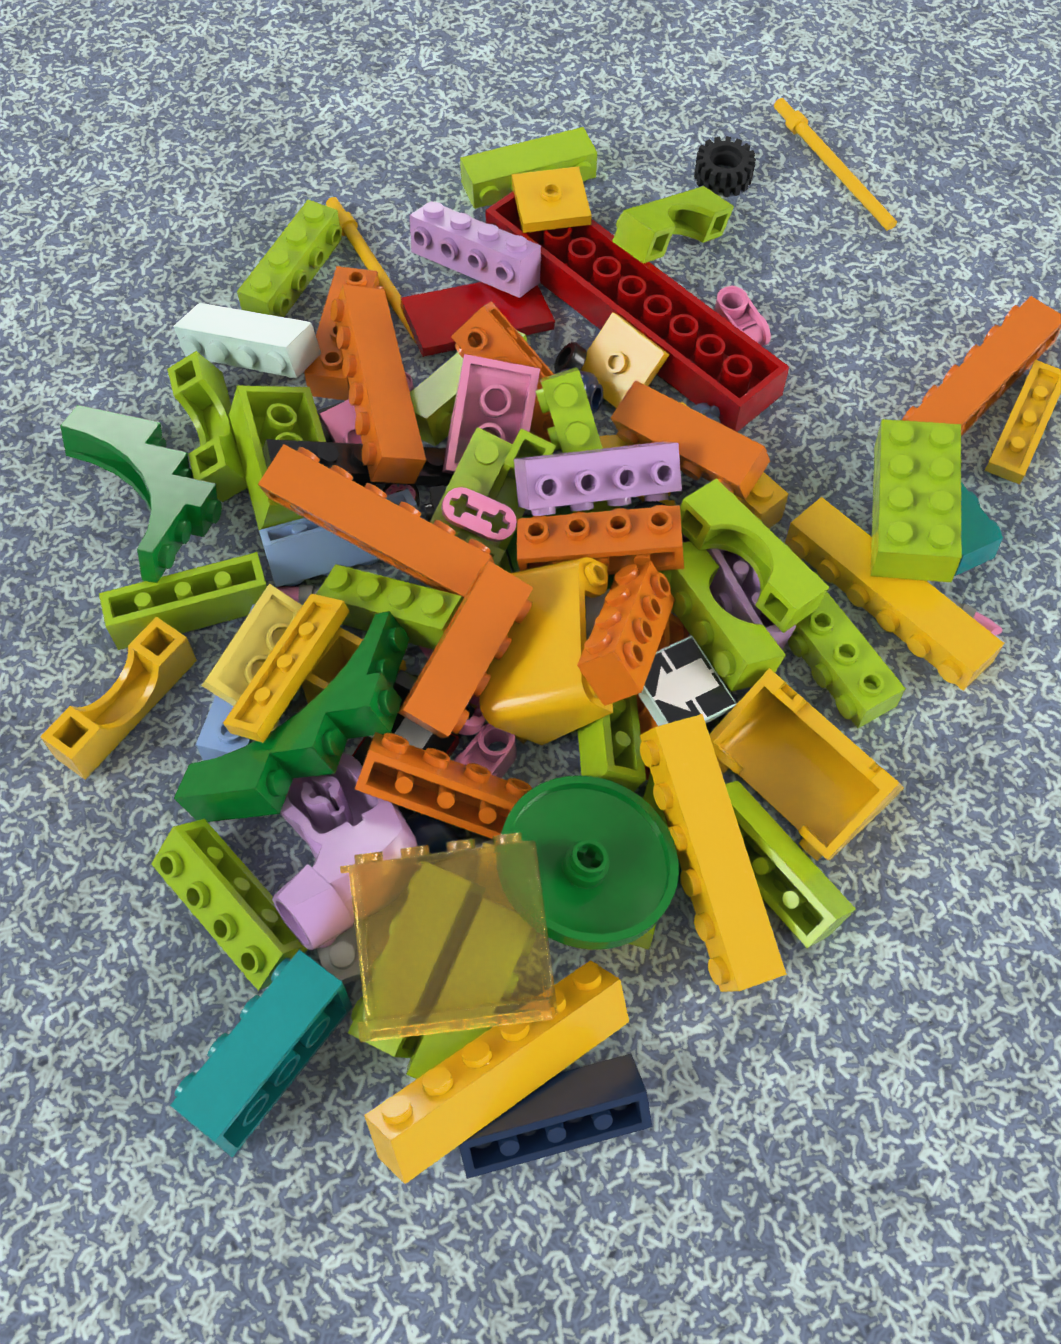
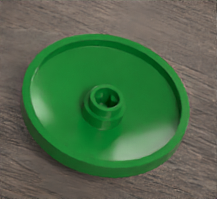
(600, 859)

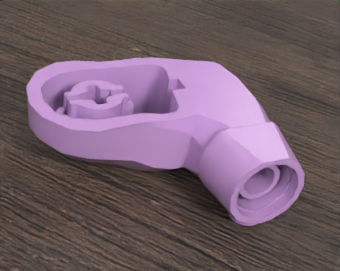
(336, 827)

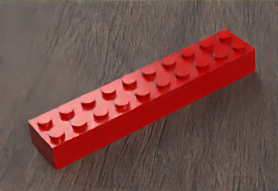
(708, 354)

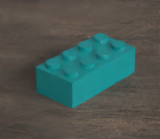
(262, 1052)

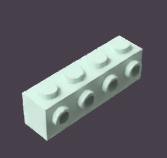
(248, 339)

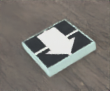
(684, 685)

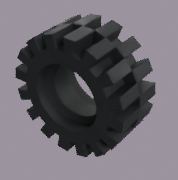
(728, 154)

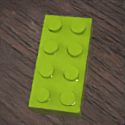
(276, 415)
(916, 501)

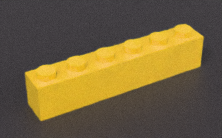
(907, 607)
(711, 855)
(494, 1074)

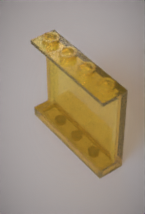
(451, 938)

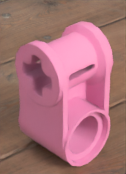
(739, 310)
(495, 761)

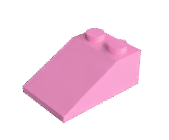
(490, 397)

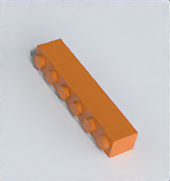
(991, 367)
(377, 385)
(373, 522)

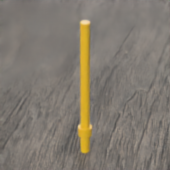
(798, 124)
(349, 229)

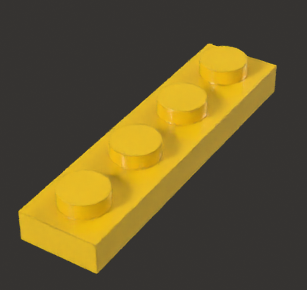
(1026, 423)
(286, 668)

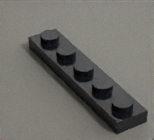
(350, 459)

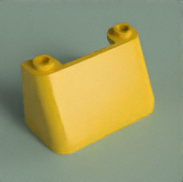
(537, 681)
(802, 766)

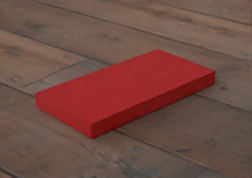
(440, 313)

